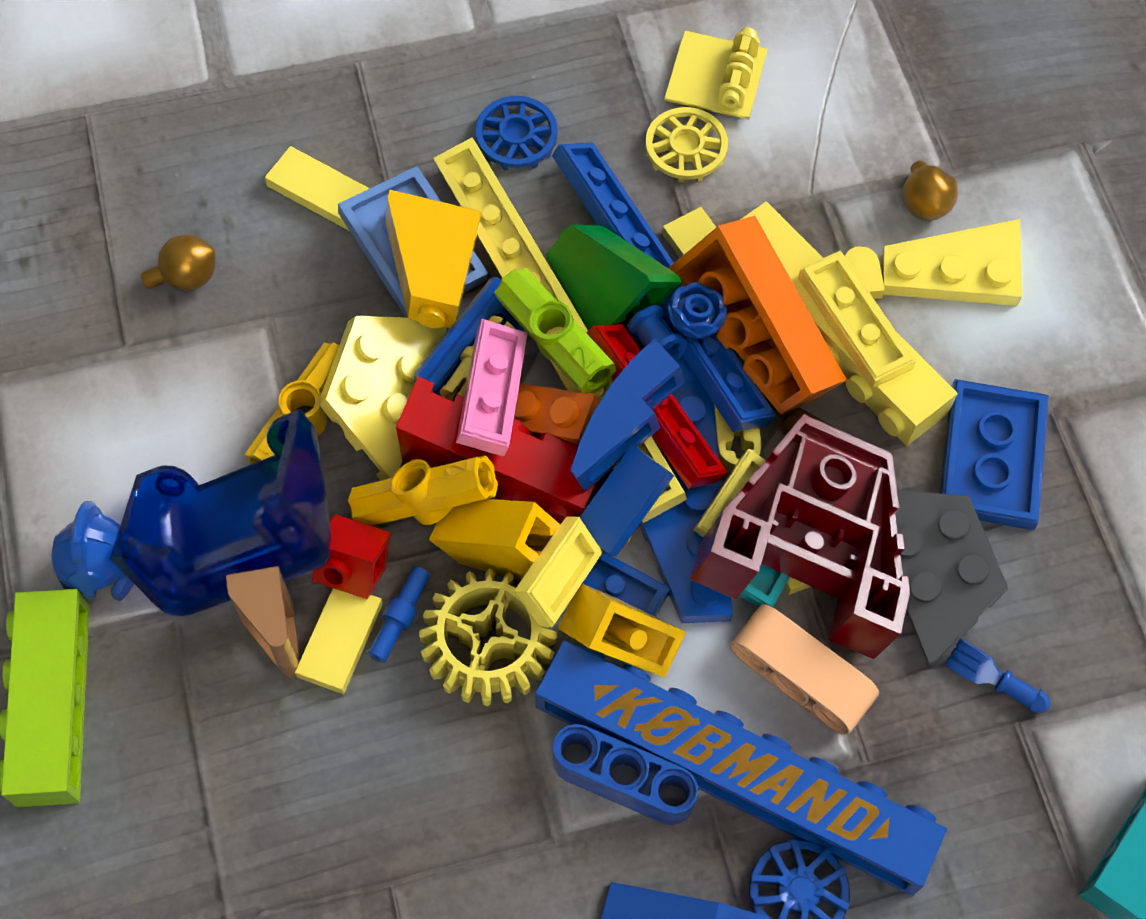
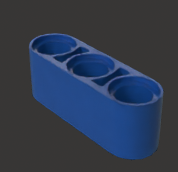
(608, 753)

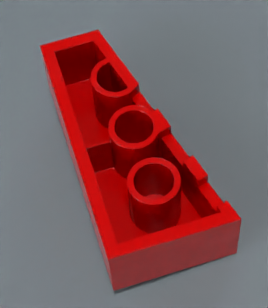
(528, 472)

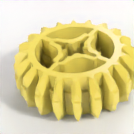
(452, 620)

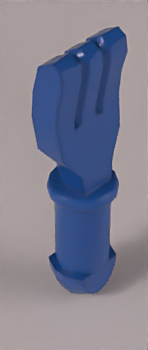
(981, 668)

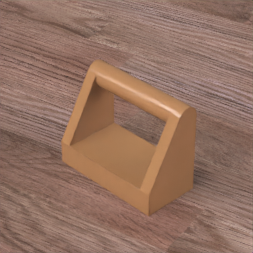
(267, 614)

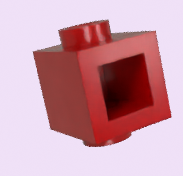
(355, 557)

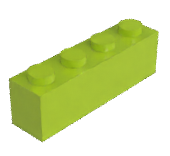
(44, 698)

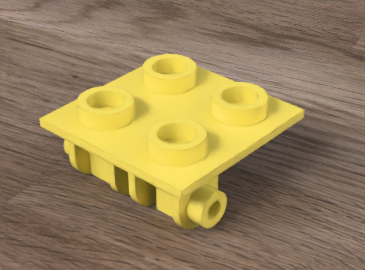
(717, 73)

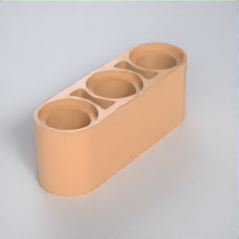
(804, 669)

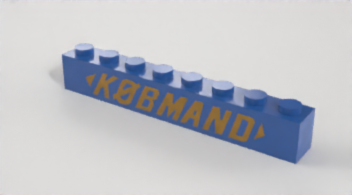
(744, 768)

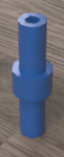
(399, 614)

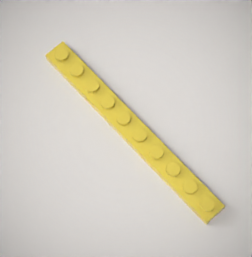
(513, 248)

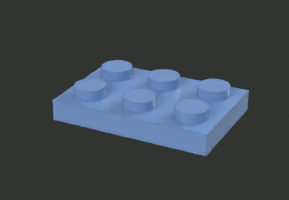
(366, 218)

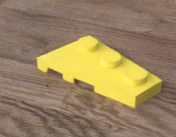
(958, 266)

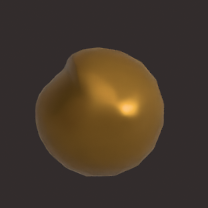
(929, 191)
(183, 263)

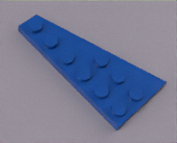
(672, 531)

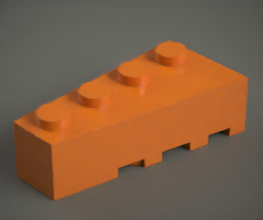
(764, 314)

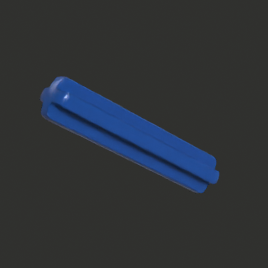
(462, 334)

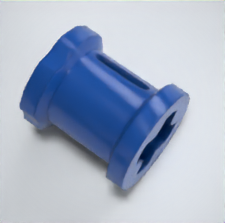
(651, 324)

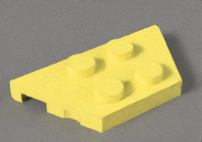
(373, 382)

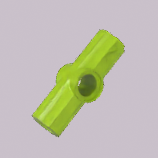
(571, 347)

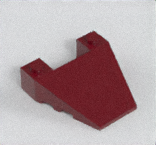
(825, 519)

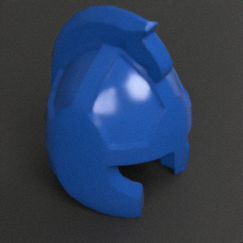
(84, 551)

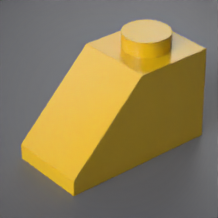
(621, 630)

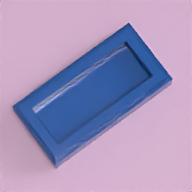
(625, 499)

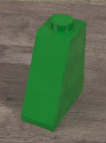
(608, 275)

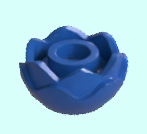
(701, 299)

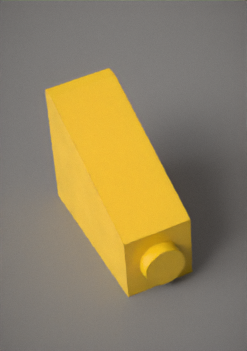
(431, 254)
(495, 535)

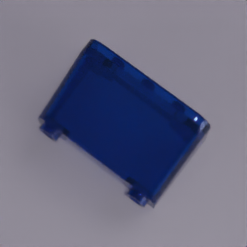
(188, 536)

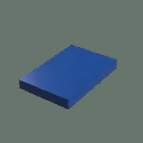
(996, 452)

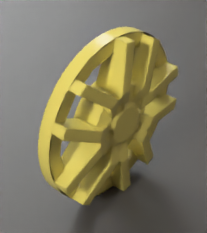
(686, 144)

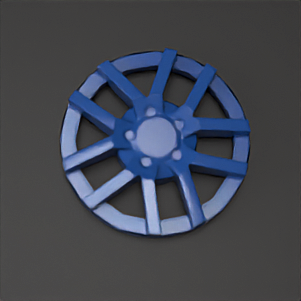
(516, 132)
(799, 887)

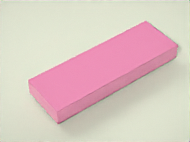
(492, 388)

